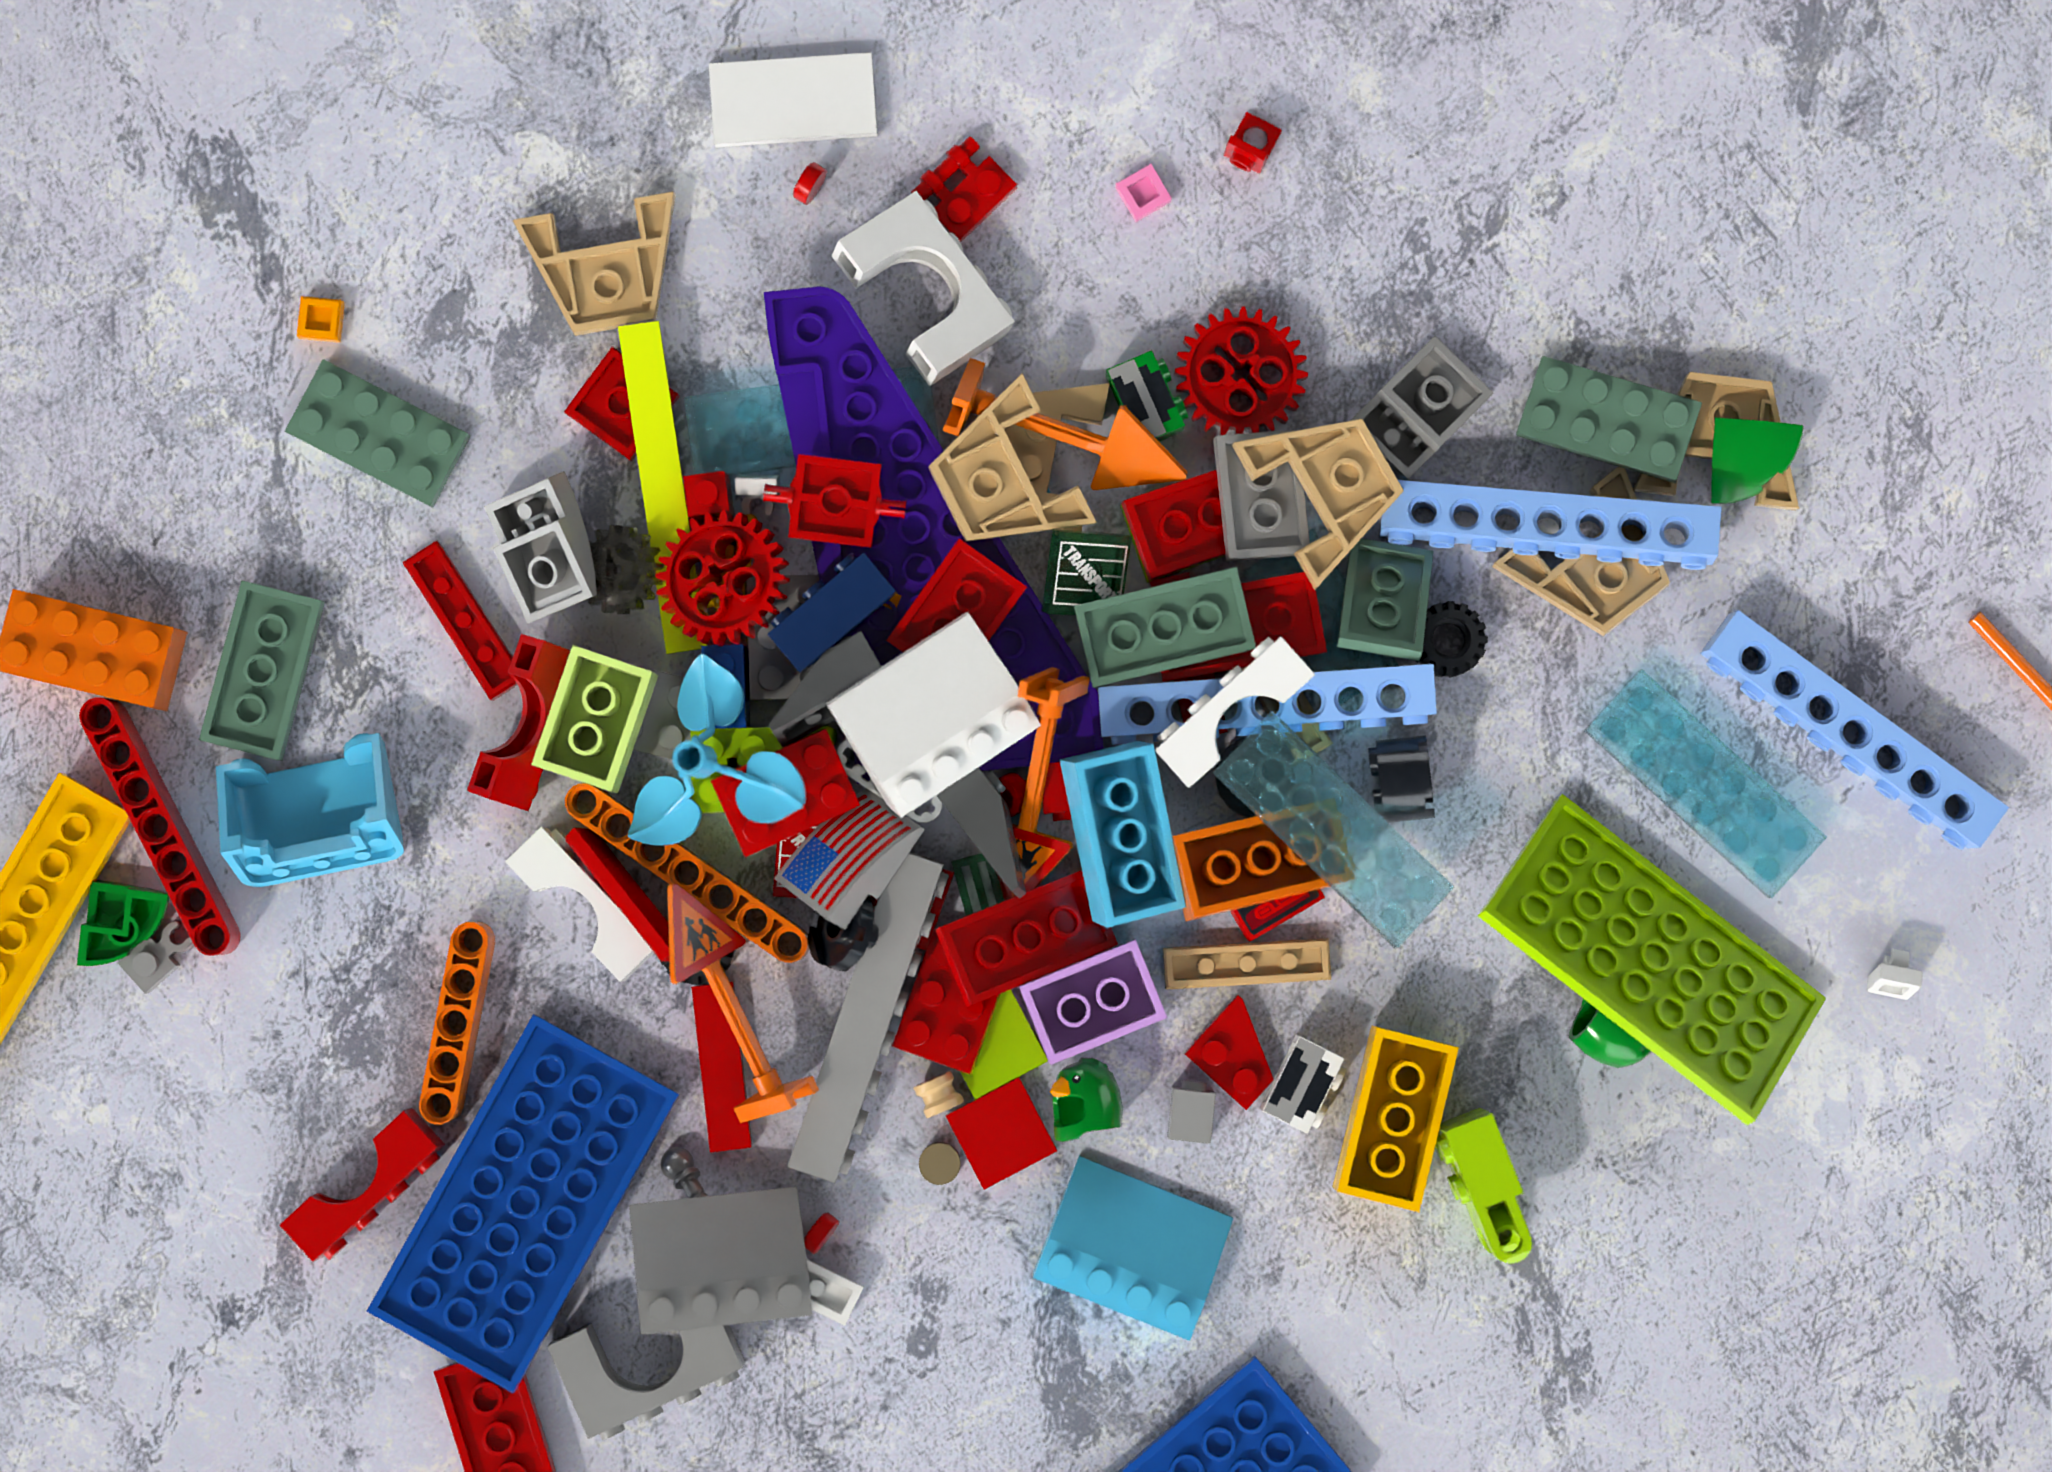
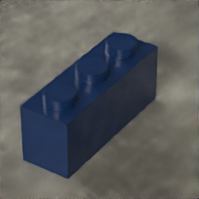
(830, 611)

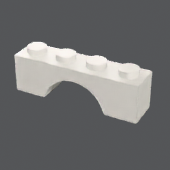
(1193, 746)
(548, 863)

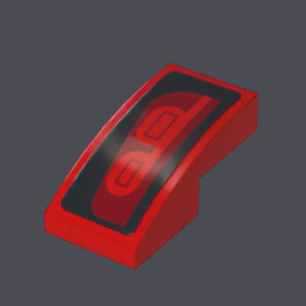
(1264, 917)

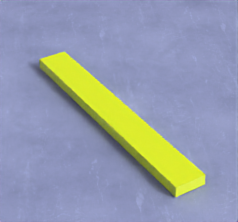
(656, 455)

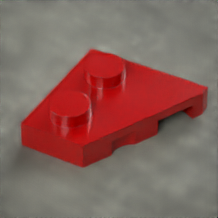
(1233, 1054)

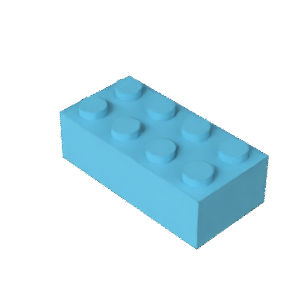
(1122, 833)

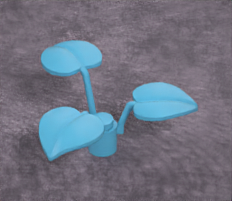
(768, 789)

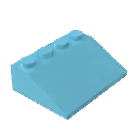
(1133, 1248)

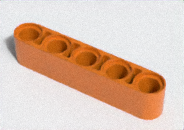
(446, 1040)

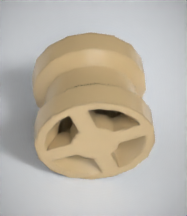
(938, 1094)

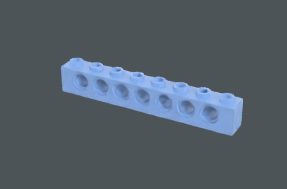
(1697, 523)
(1415, 680)
(1978, 809)

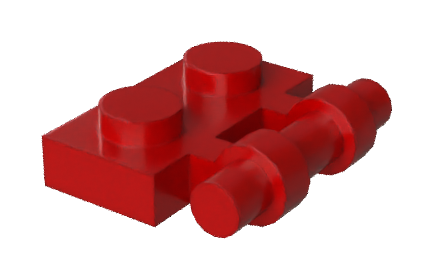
(974, 197)

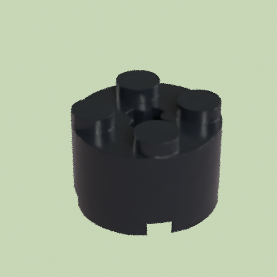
(1403, 779)

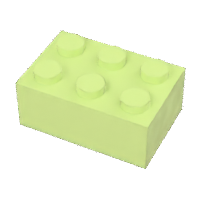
(595, 719)

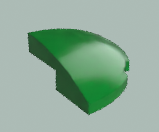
(1749, 456)
(118, 921)

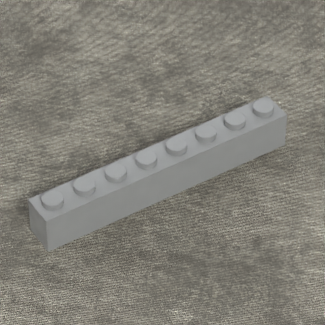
(865, 1020)

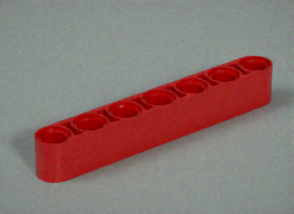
(142, 816)

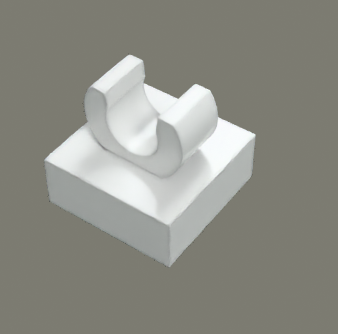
(753, 487)
(1894, 977)

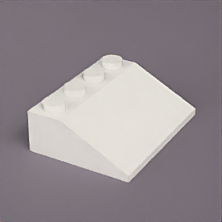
(933, 715)

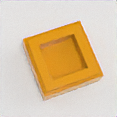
(320, 319)

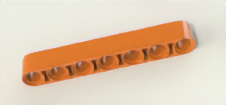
(709, 877)

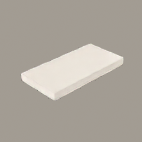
(793, 99)

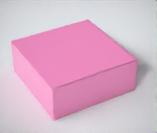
(1143, 192)

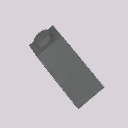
(831, 675)
(986, 819)

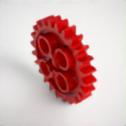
(1269, 349)
(736, 611)

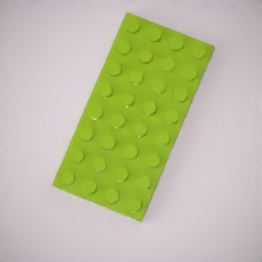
(1653, 959)

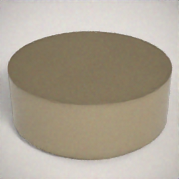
(939, 1163)

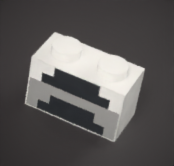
(1302, 1084)

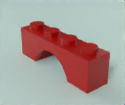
(507, 771)
(401, 1150)

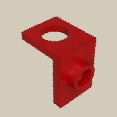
(1245, 155)

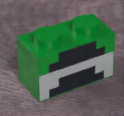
(1144, 390)

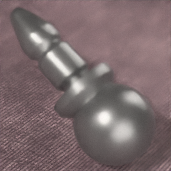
(679, 1166)

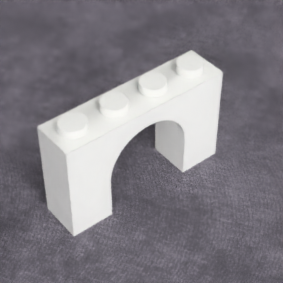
(914, 234)

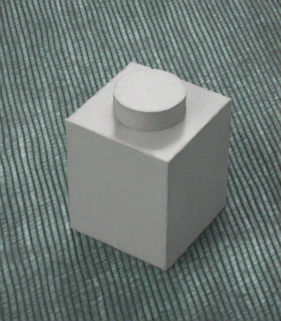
(1191, 1112)

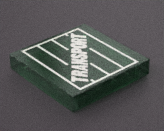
(1084, 569)

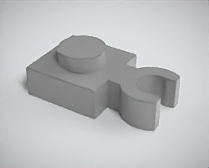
(153, 959)

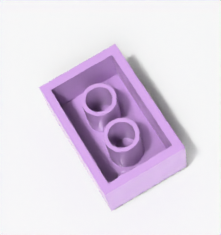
(1093, 1001)

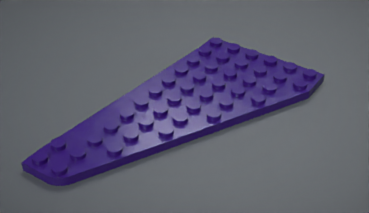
(852, 407)

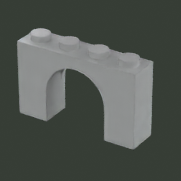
(607, 1400)

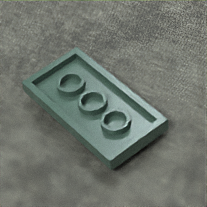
(1609, 419)
(377, 433)
(1165, 627)
(261, 670)

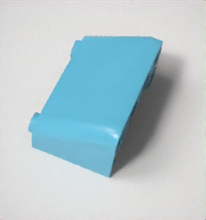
(309, 816)

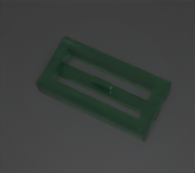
(972, 862)

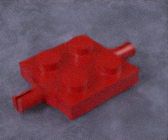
(834, 501)

